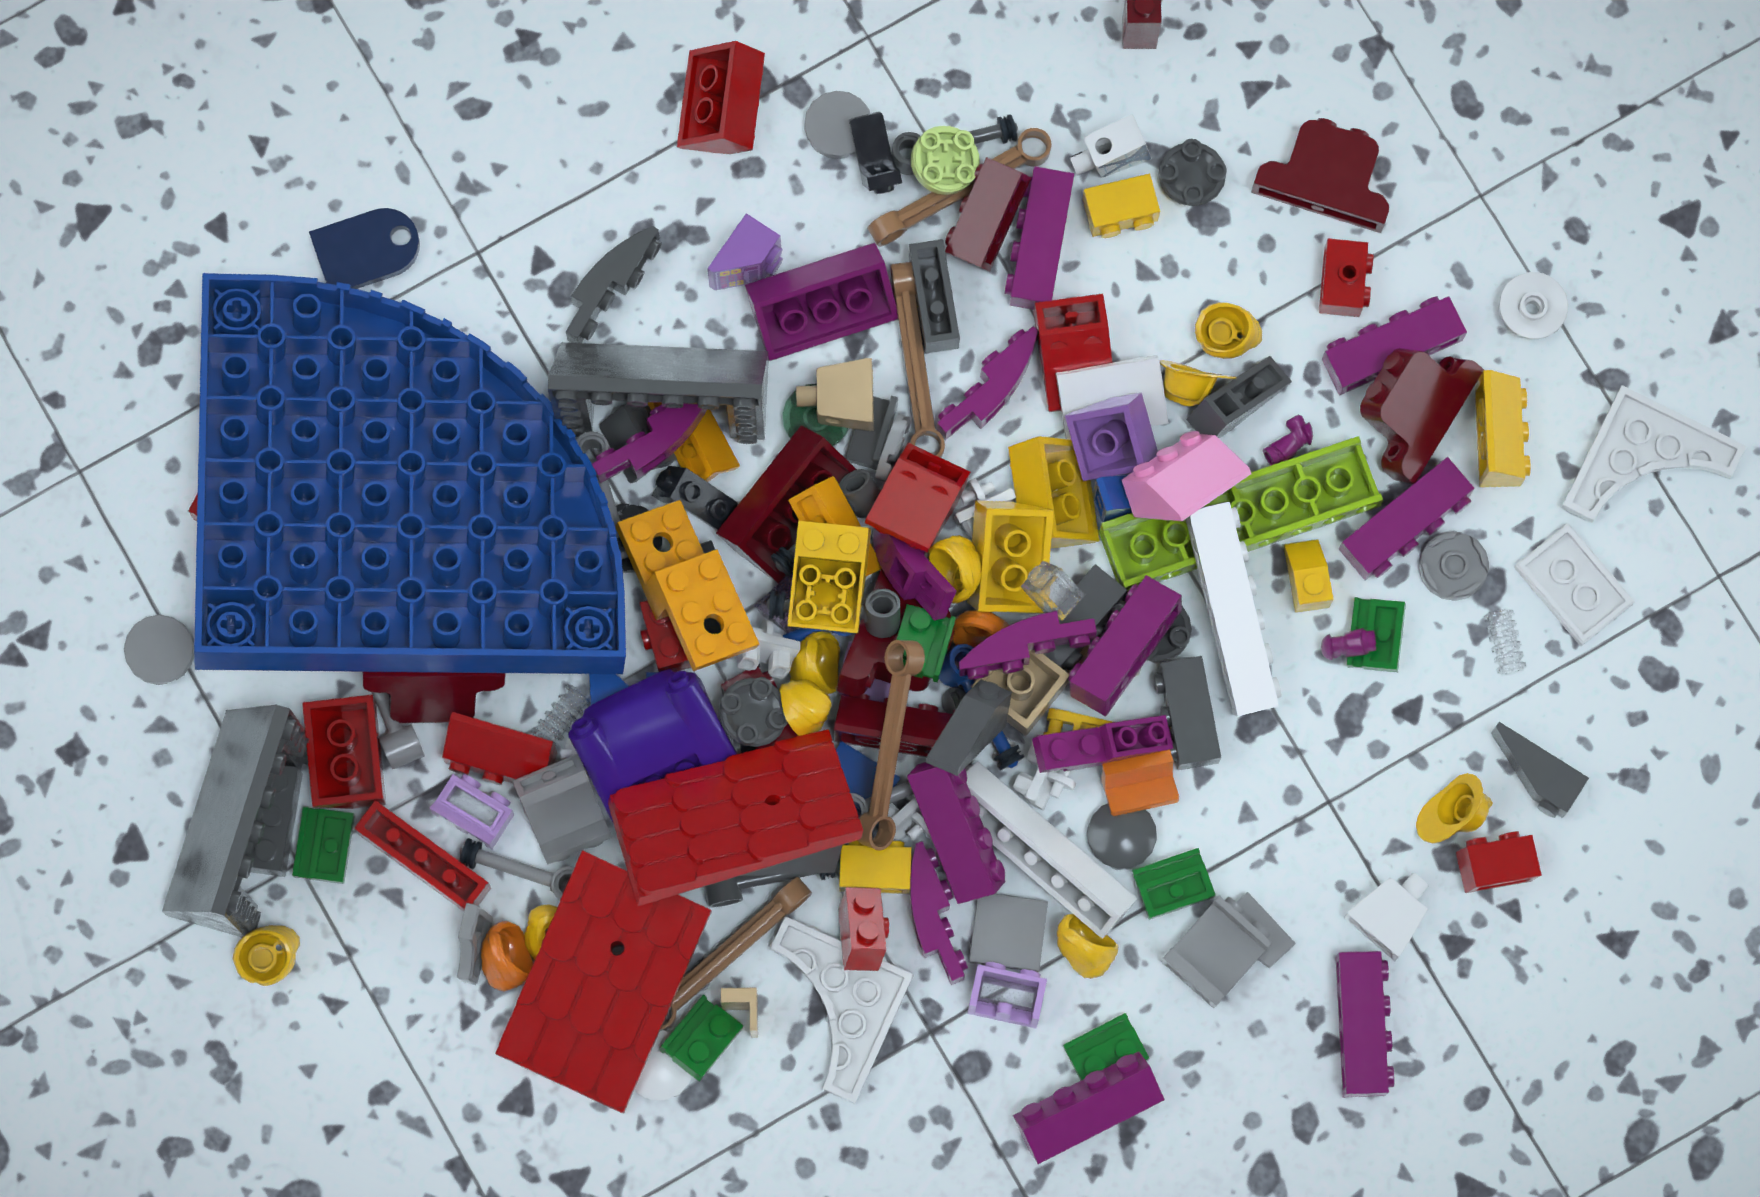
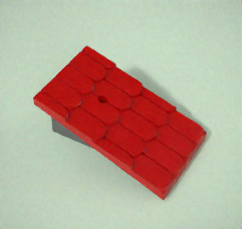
(738, 817)
(593, 1013)

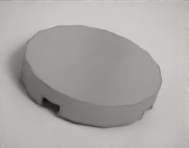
(829, 125)
(893, 446)
(1453, 566)
(159, 649)

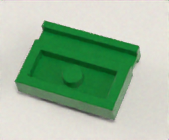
(1387, 621)
(932, 636)
(323, 845)
(1173, 883)
(701, 1038)
(1104, 1046)

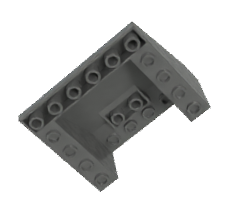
(671, 375)
(228, 816)

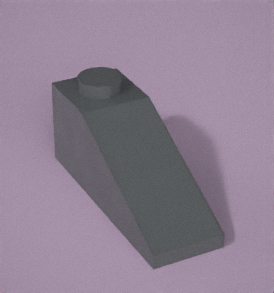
(1239, 399)
(972, 727)
(1544, 776)

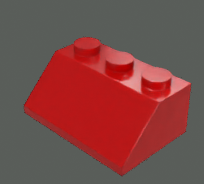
(721, 98)
(494, 750)
(344, 752)

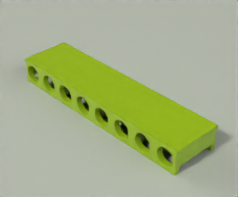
(1270, 505)

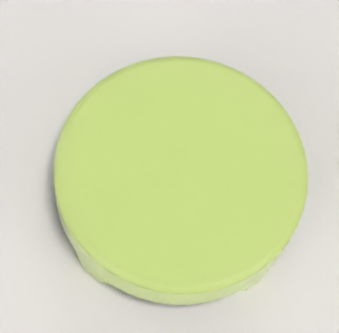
(945, 159)

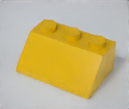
(1501, 430)
(1050, 477)
(1010, 544)

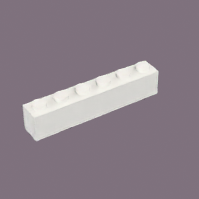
(1232, 609)
(1048, 854)

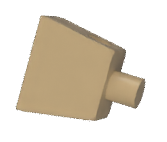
(842, 395)

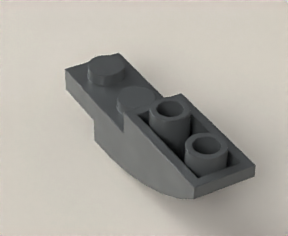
(615, 271)

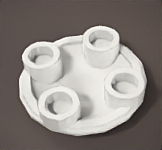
(661, 1076)

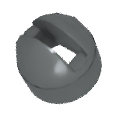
(947, 700)

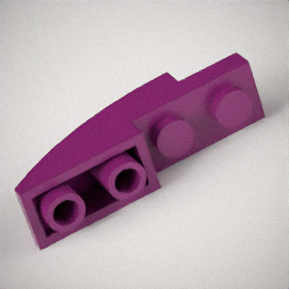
(1001, 376)
(643, 451)
(913, 575)
(1011, 645)
(1101, 744)
(928, 900)

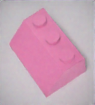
(1183, 478)

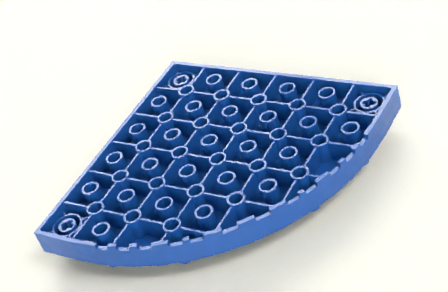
(388, 496)

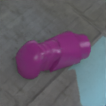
(1288, 445)
(1350, 644)

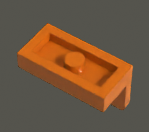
(1139, 783)

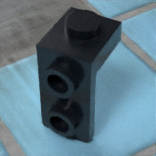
(874, 153)
(695, 494)

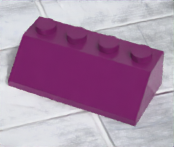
(822, 301)

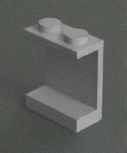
(562, 809)
(1217, 950)

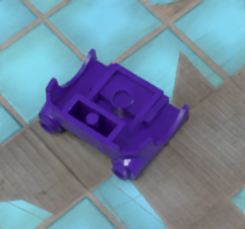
(649, 732)

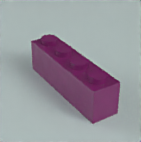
(1041, 238)
(1362, 358)
(1406, 519)
(1125, 645)
(957, 832)
(1362, 1024)
(1088, 1107)

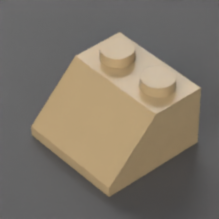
(1032, 690)

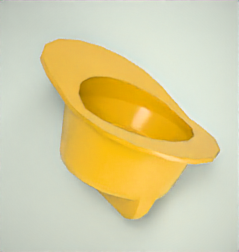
(1187, 384)
(1454, 809)

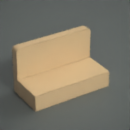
(742, 1000)

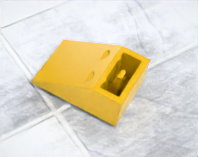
(829, 576)

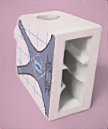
(1125, 146)

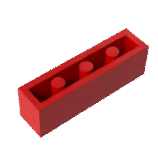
(421, 857)

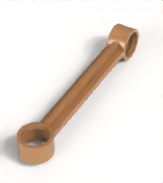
(895, 223)
(913, 353)
(890, 741)
(781, 905)

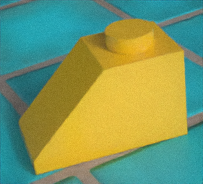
(1308, 576)

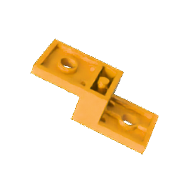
(687, 585)

